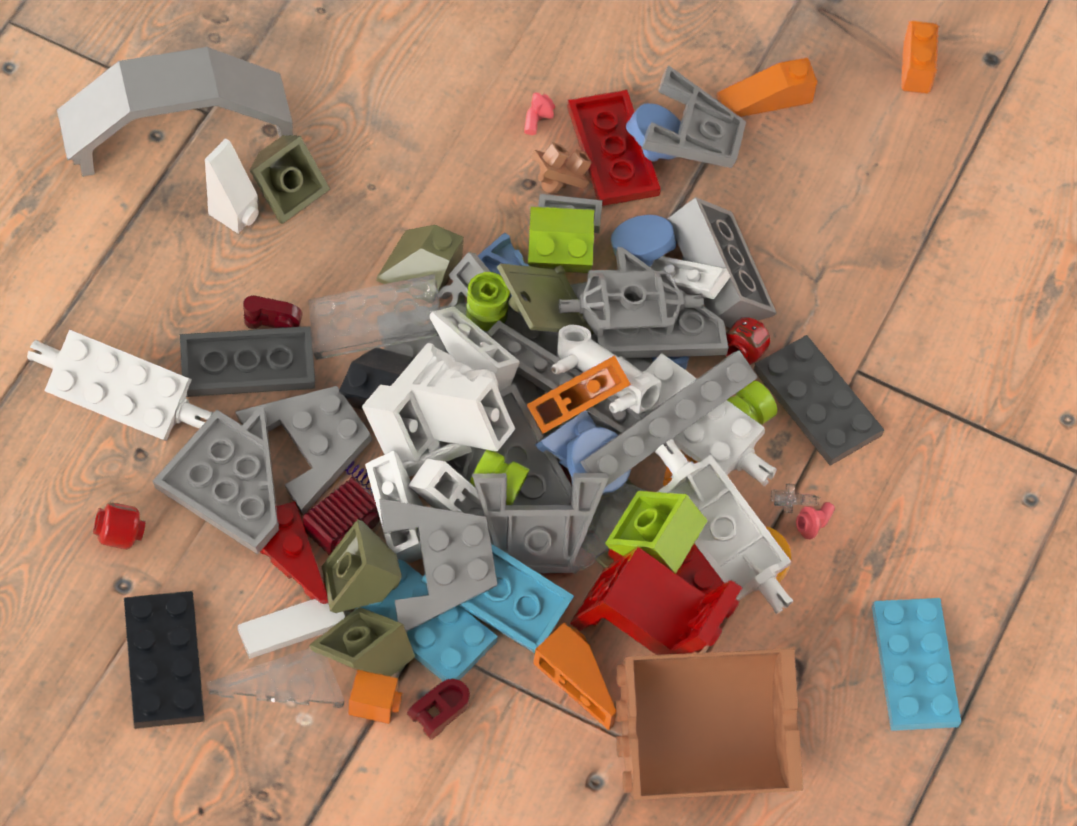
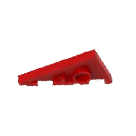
(292, 553)

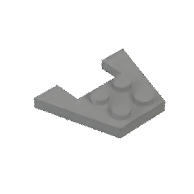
(707, 128)
(325, 434)
(540, 535)
(454, 558)

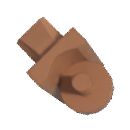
(558, 171)

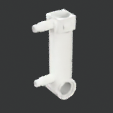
(582, 353)

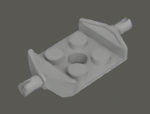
(607, 308)

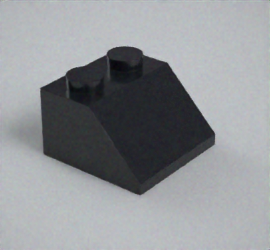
(370, 371)

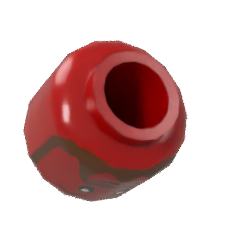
(749, 337)
(118, 525)

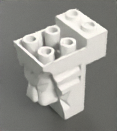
(438, 403)

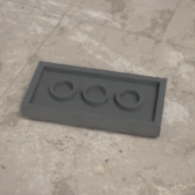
(248, 361)
(818, 400)

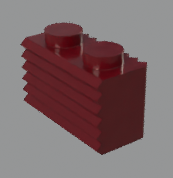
(338, 512)

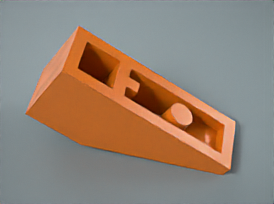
(773, 89)
(578, 394)
(572, 666)

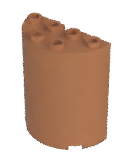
(709, 724)

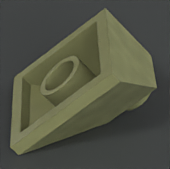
(288, 176)
(423, 253)
(360, 570)
(367, 643)

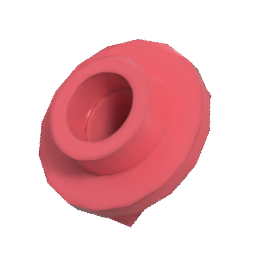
(540, 108)
(811, 520)

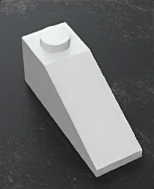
(229, 189)
(473, 346)
(391, 483)
(446, 489)

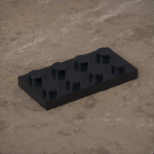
(163, 660)

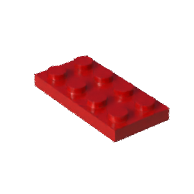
(618, 163)

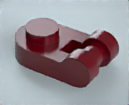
(270, 313)
(449, 697)

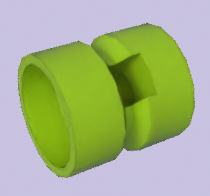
(487, 300)
(755, 402)
(495, 463)

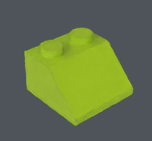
(561, 238)
(660, 525)

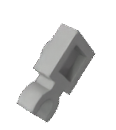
(461, 275)

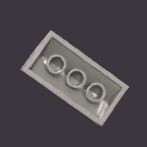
(714, 239)

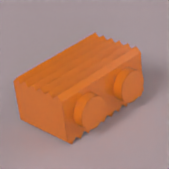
(919, 57)

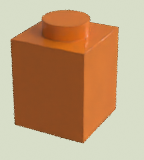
(374, 696)

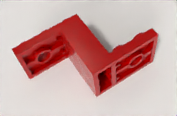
(657, 605)

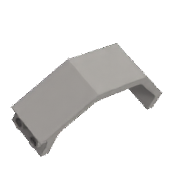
(165, 86)

